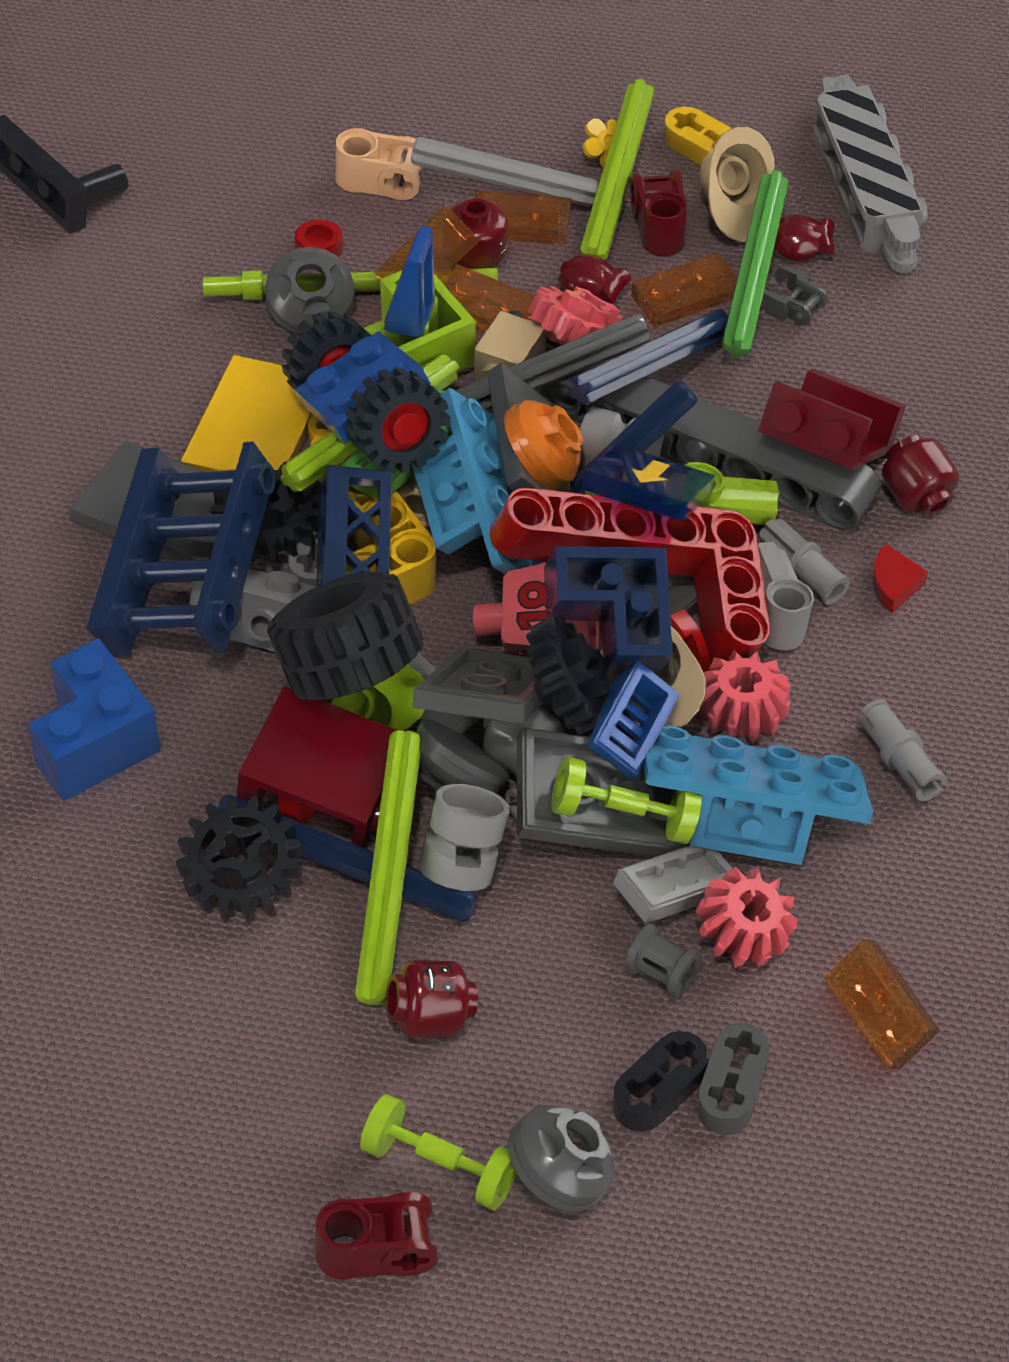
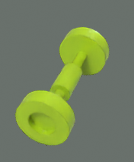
(570, 787)
(385, 1126)

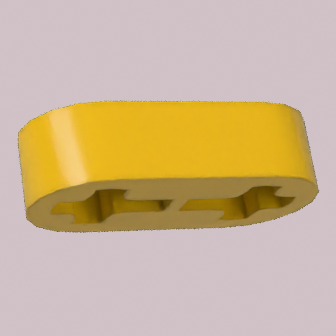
(692, 132)

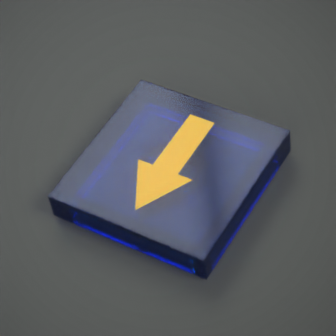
(648, 482)

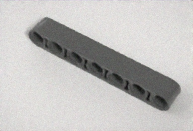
(738, 450)

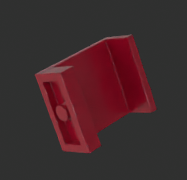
(832, 419)
(320, 760)

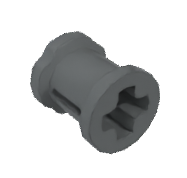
(663, 960)

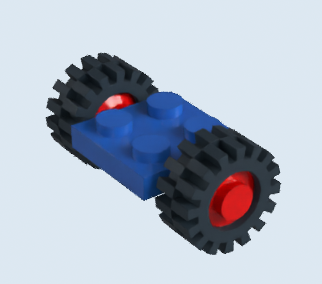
(366, 391)

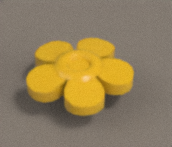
(599, 140)

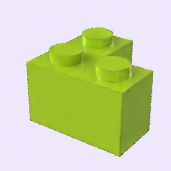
(448, 330)

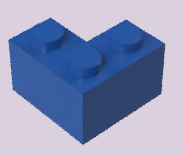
(99, 724)

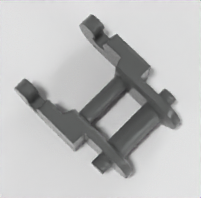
(786, 306)

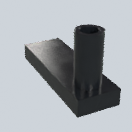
(50, 183)

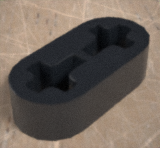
(669, 1089)

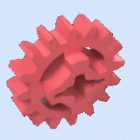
(571, 313)

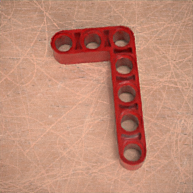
(709, 545)

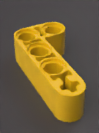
(411, 545)

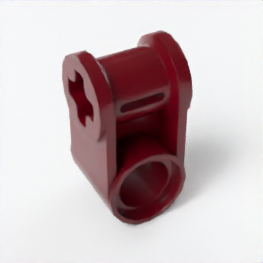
(659, 211)
(380, 1236)

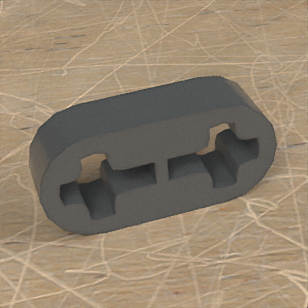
(744, 1081)

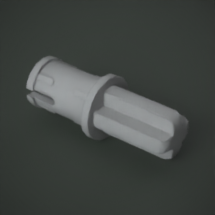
(807, 561)

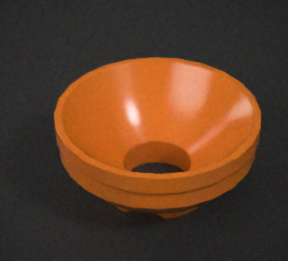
(545, 442)

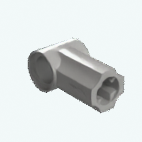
(786, 598)

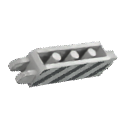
(869, 172)

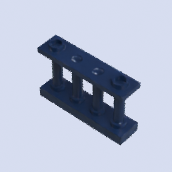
(146, 526)

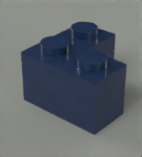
(622, 590)

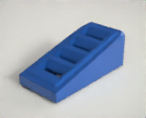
(415, 289)
(649, 693)

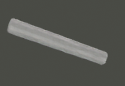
(503, 171)

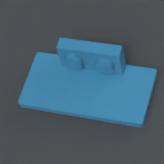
(466, 482)
(755, 796)

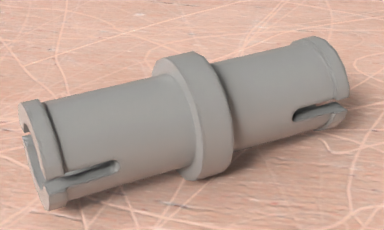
(902, 750)

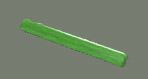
(755, 264)

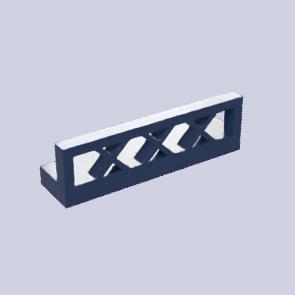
(333, 528)

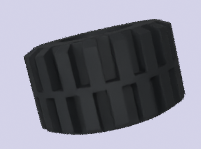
(345, 635)

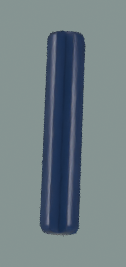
(649, 425)

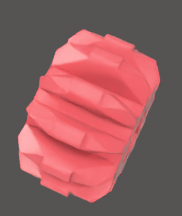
(745, 696)
(745, 939)

